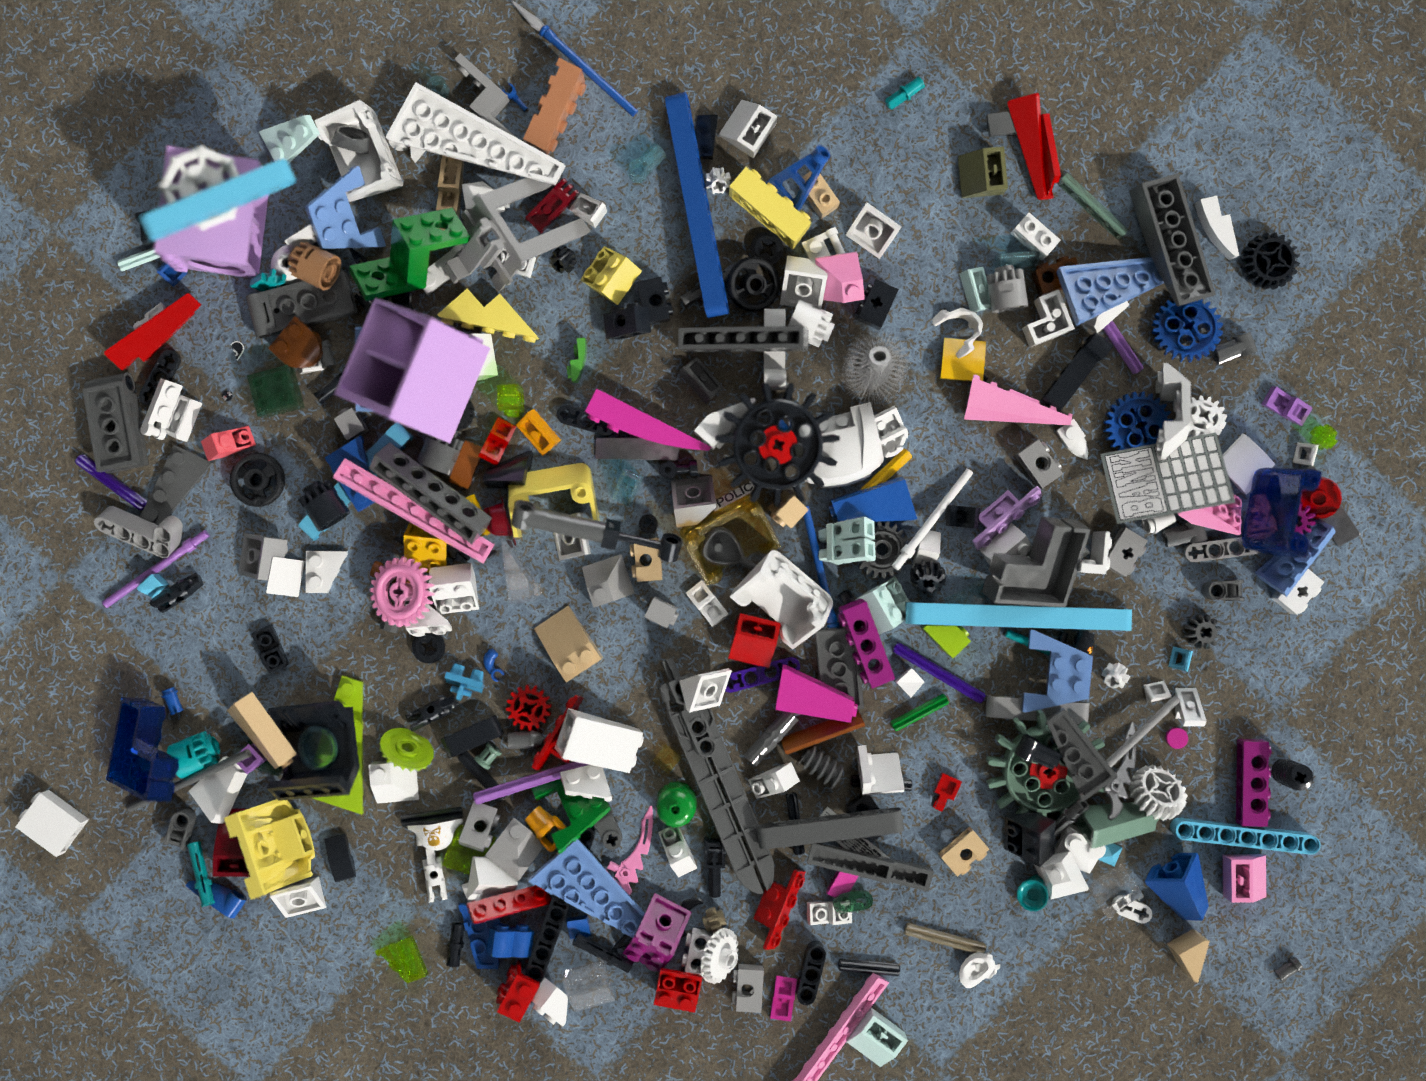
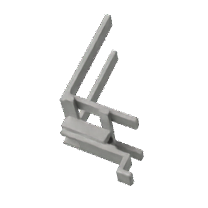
(485, 218)

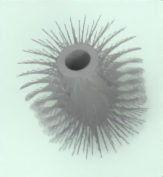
(875, 368)

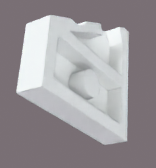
(322, 569)
(587, 782)

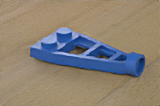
(815, 162)

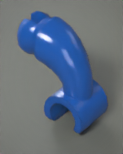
(488, 660)

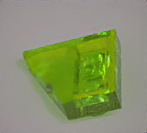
(404, 959)

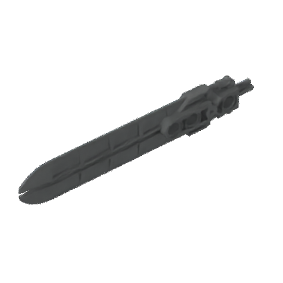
(712, 795)

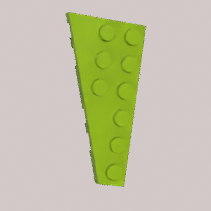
(351, 695)

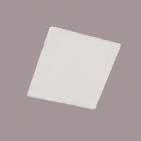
(285, 576)

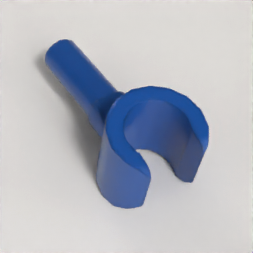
(513, 95)

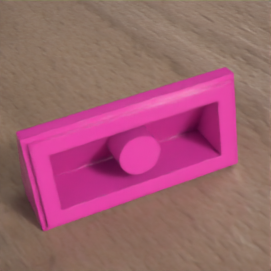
(841, 883)

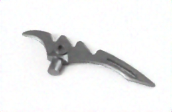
(1116, 788)

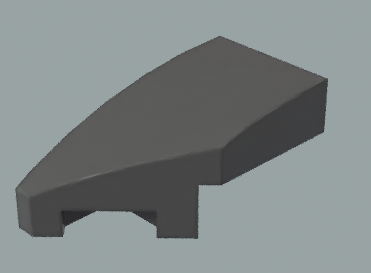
(1000, 124)

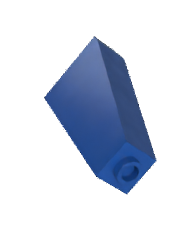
(879, 503)

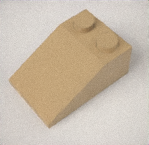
(568, 643)

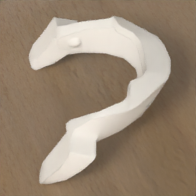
(974, 322)

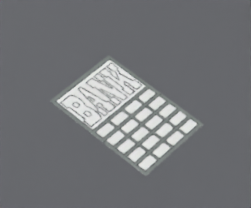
(1152, 487)

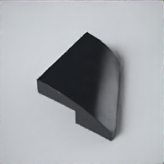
(509, 471)

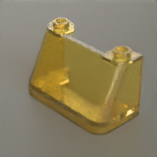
(747, 524)

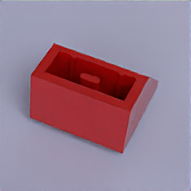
(754, 640)
(677, 990)

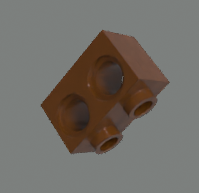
(1045, 288)

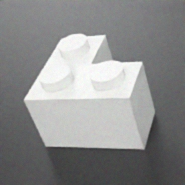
(1054, 319)

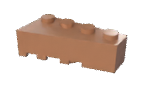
(555, 107)

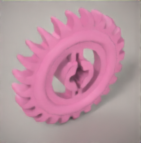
(415, 591)

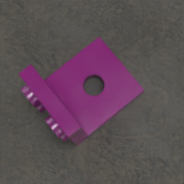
(652, 942)

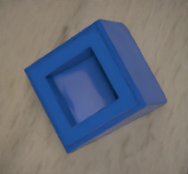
(170, 274)
(578, 924)

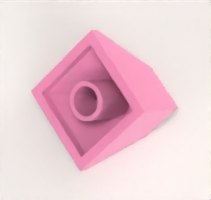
(844, 277)

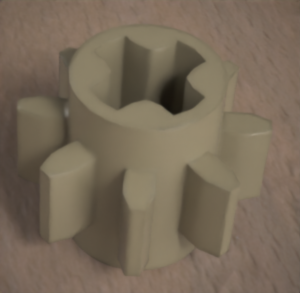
(714, 920)

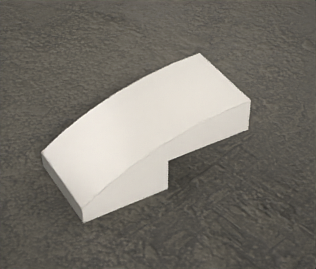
(707, 603)

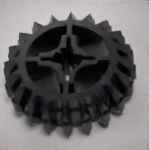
(1286, 266)

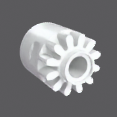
(815, 320)

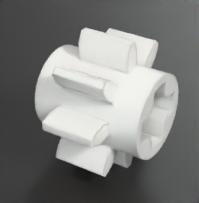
(717, 180)
(1115, 675)

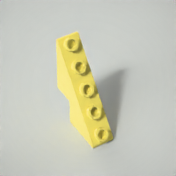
(493, 317)

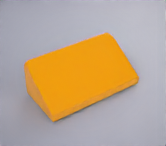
(538, 432)

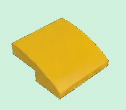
(964, 367)

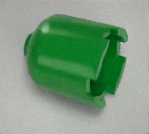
(676, 795)

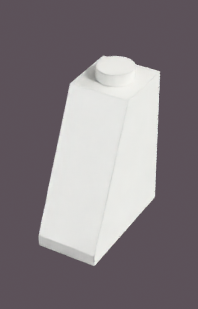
(218, 792)

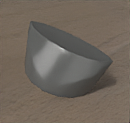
(351, 139)

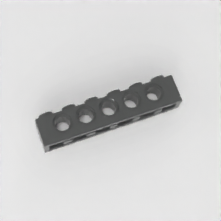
(743, 339)
(430, 493)

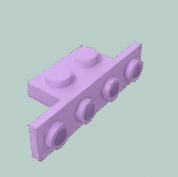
(1002, 513)

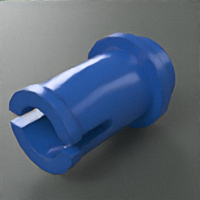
(172, 700)

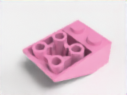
(1220, 517)

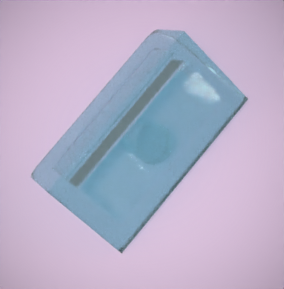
(1020, 260)

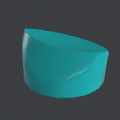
(1033, 893)

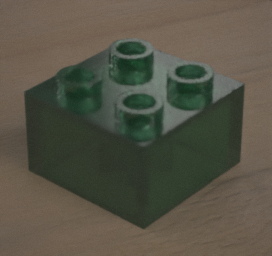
(275, 391)

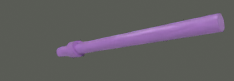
(187, 546)

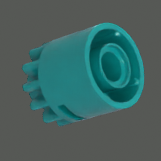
(195, 753)

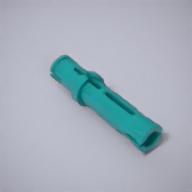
(205, 898)

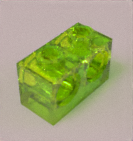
(510, 400)

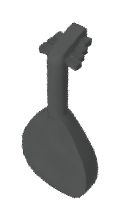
(723, 548)

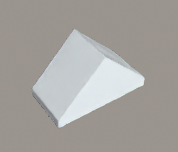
(588, 209)
(928, 548)

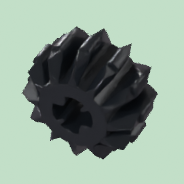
(927, 576)

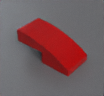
(497, 441)

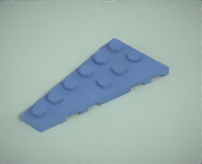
(1104, 285)
(589, 887)

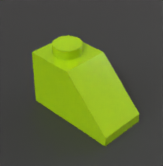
(948, 637)

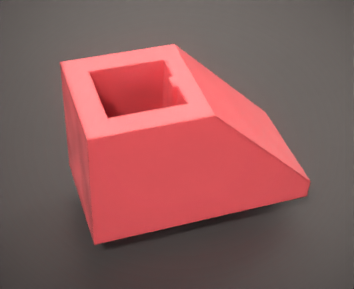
(227, 443)

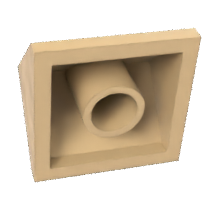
(1190, 953)

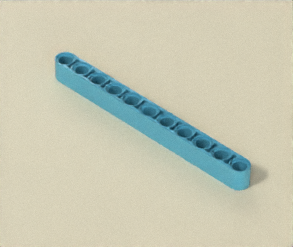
(1018, 616)

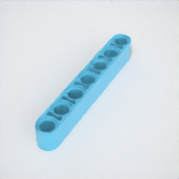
(218, 200)
(395, 435)
(1253, 838)

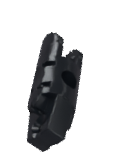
(177, 593)
(441, 709)

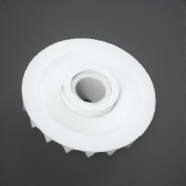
(719, 956)

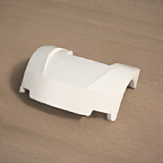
(856, 452)

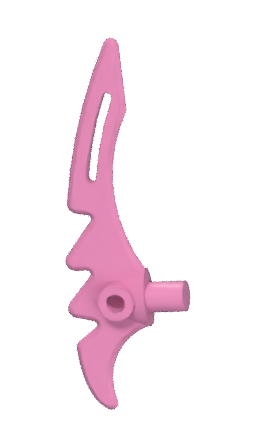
(626, 870)

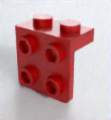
(516, 993)

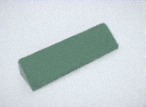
(1092, 206)

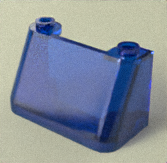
(1275, 510)

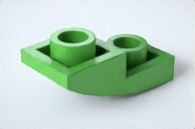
(577, 366)

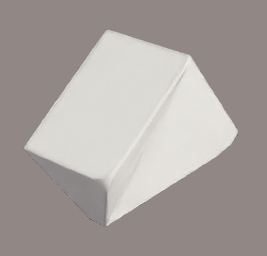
(910, 682)

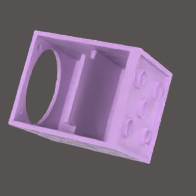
(224, 248)
(412, 369)

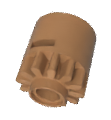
(314, 265)

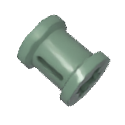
(481, 759)

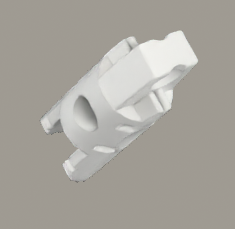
(431, 864)

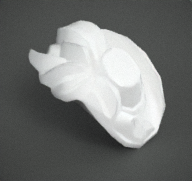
(977, 968)

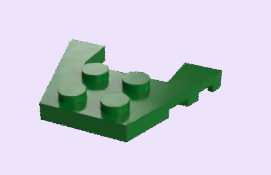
(580, 811)

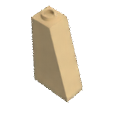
(262, 731)

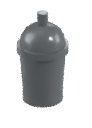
(525, 739)

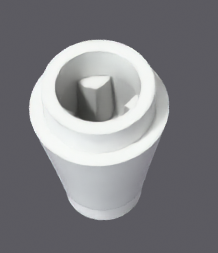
(1158, 523)

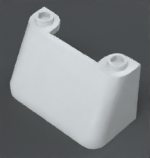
(376, 167)
(785, 596)

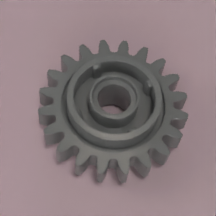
(893, 544)

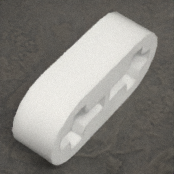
(1129, 913)

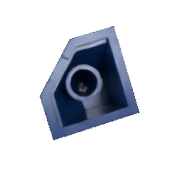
(1181, 885)

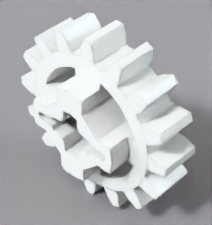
(1203, 415)

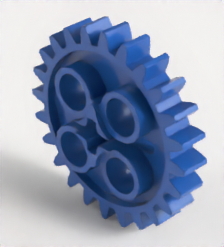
(1170, 338)
(1120, 433)

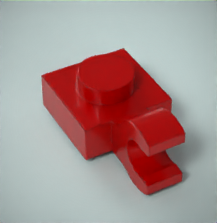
(947, 789)

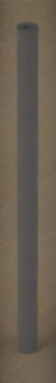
(197, 776)

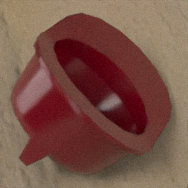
(499, 524)

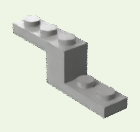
(490, 100)

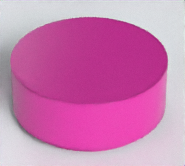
(1176, 738)

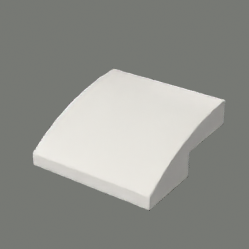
(1243, 460)

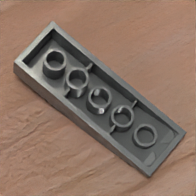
(1172, 238)

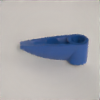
(226, 901)

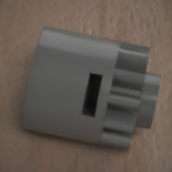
(440, 454)

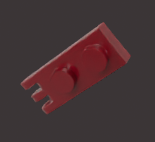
(551, 206)

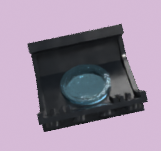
(325, 750)

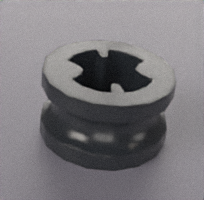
(654, 526)

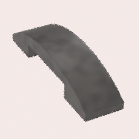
(634, 449)

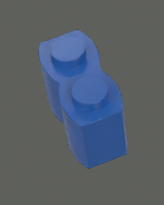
(510, 941)

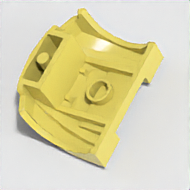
(273, 844)

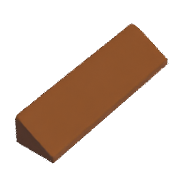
(820, 733)

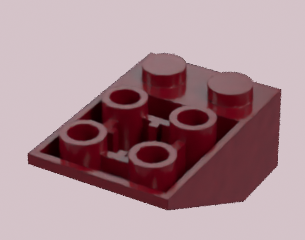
(227, 853)

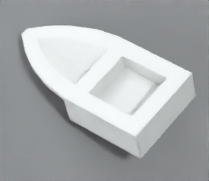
(1074, 439)

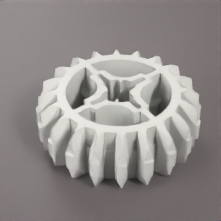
(1157, 792)

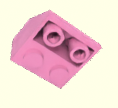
(1244, 877)

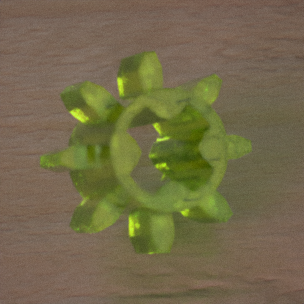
(1323, 436)

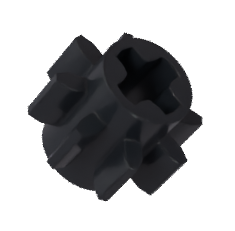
(563, 260)

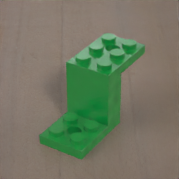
(409, 253)

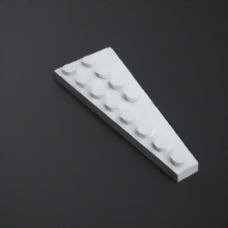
(449, 130)

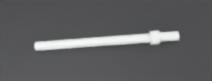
(909, 549)

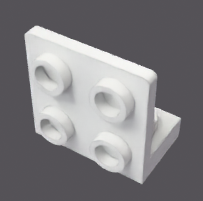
(1099, 558)
(879, 772)

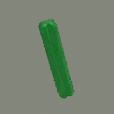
(919, 712)

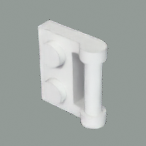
(817, 248)

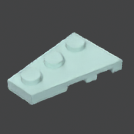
(289, 138)

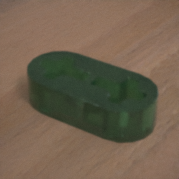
(853, 906)

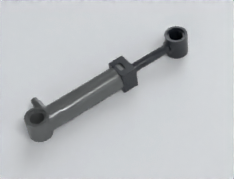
(530, 515)

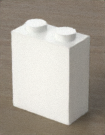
(51, 822)

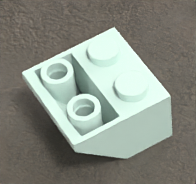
(886, 604)
(877, 1038)

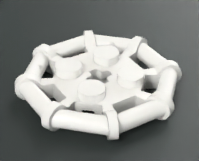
(198, 175)

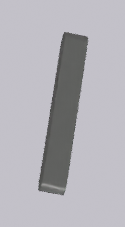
(830, 828)

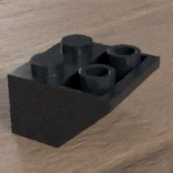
(1030, 837)

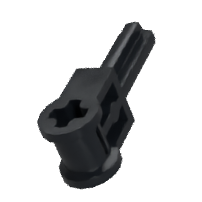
(714, 860)

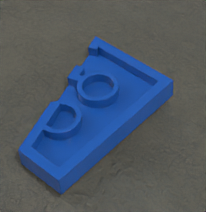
(355, 453)
(478, 937)

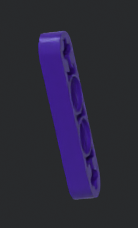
(761, 678)

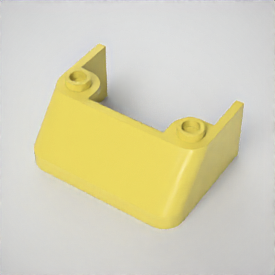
(574, 477)

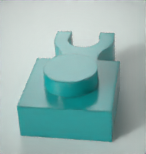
(265, 281)

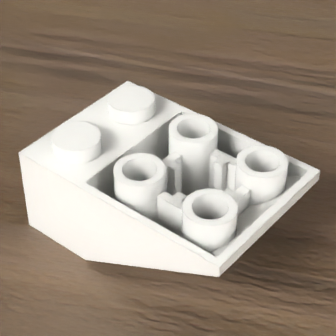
(716, 424)

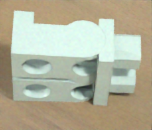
(848, 541)

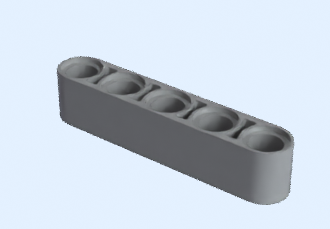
(1009, 708)

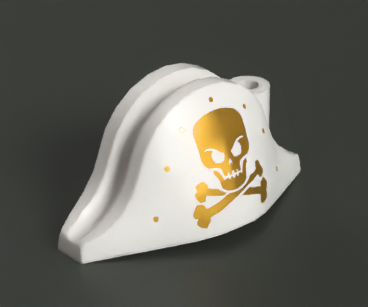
(436, 835)

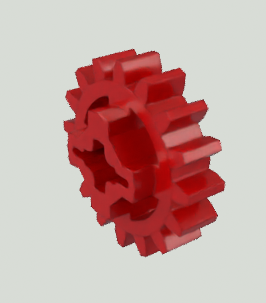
(533, 716)

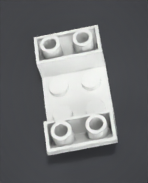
(1174, 388)

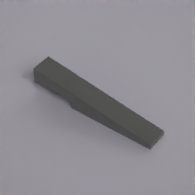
(871, 866)

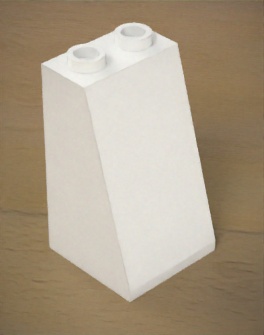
(598, 741)

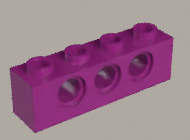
(882, 671)
(1245, 773)

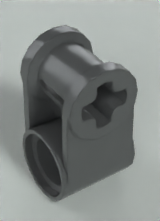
(1226, 590)
(606, 826)
(179, 832)

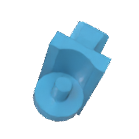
(456, 678)

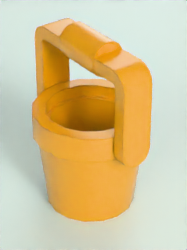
(541, 824)

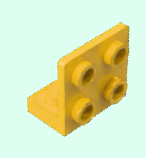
(424, 548)

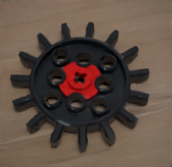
(811, 444)

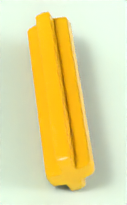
(889, 469)

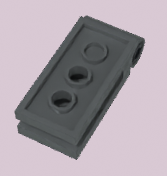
(115, 423)

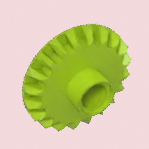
(406, 749)

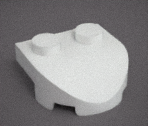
(891, 431)

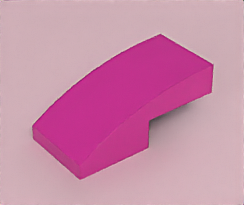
(783, 998)

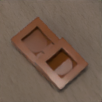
(466, 465)

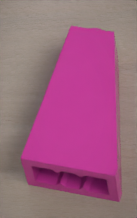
(811, 697)

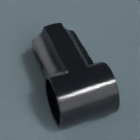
(1031, 750)

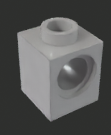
(350, 423)

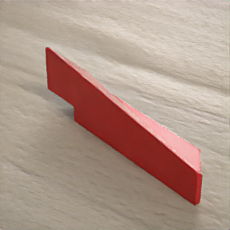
(1037, 143)
(153, 334)

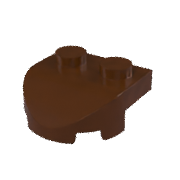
(298, 345)

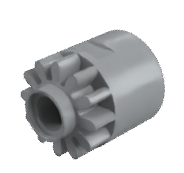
(1007, 289)

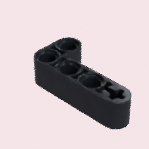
(1076, 372)

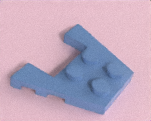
(333, 217)
(1067, 674)

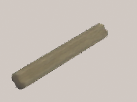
(944, 938)

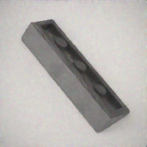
(1343, 525)

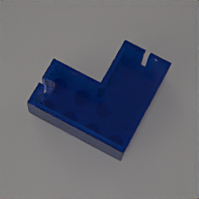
(135, 756)

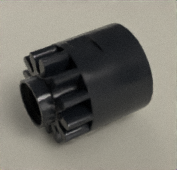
(323, 504)

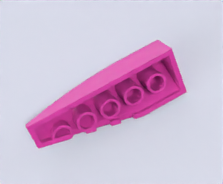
(633, 421)

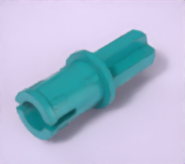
(904, 93)

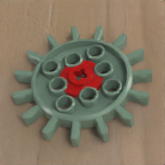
(1044, 780)

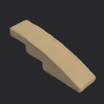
(450, 184)

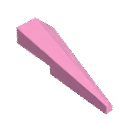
(994, 404)

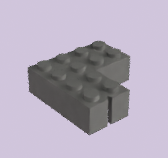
(1045, 574)

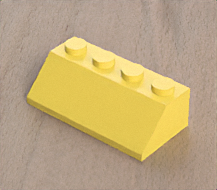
(769, 207)

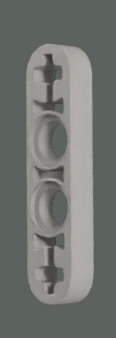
(1224, 551)

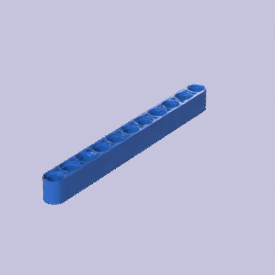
(697, 205)

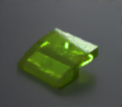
(459, 856)

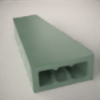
(1101, 831)

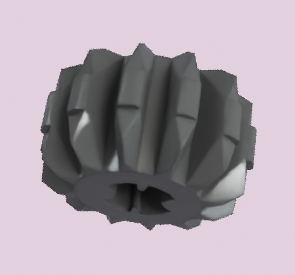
(1211, 631)

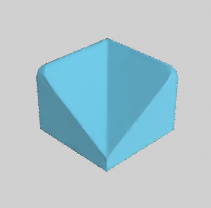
(153, 585)

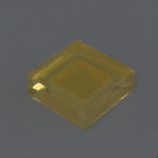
(667, 758)

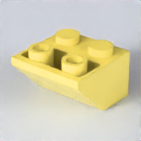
(611, 275)

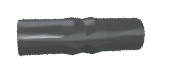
(770, 737)

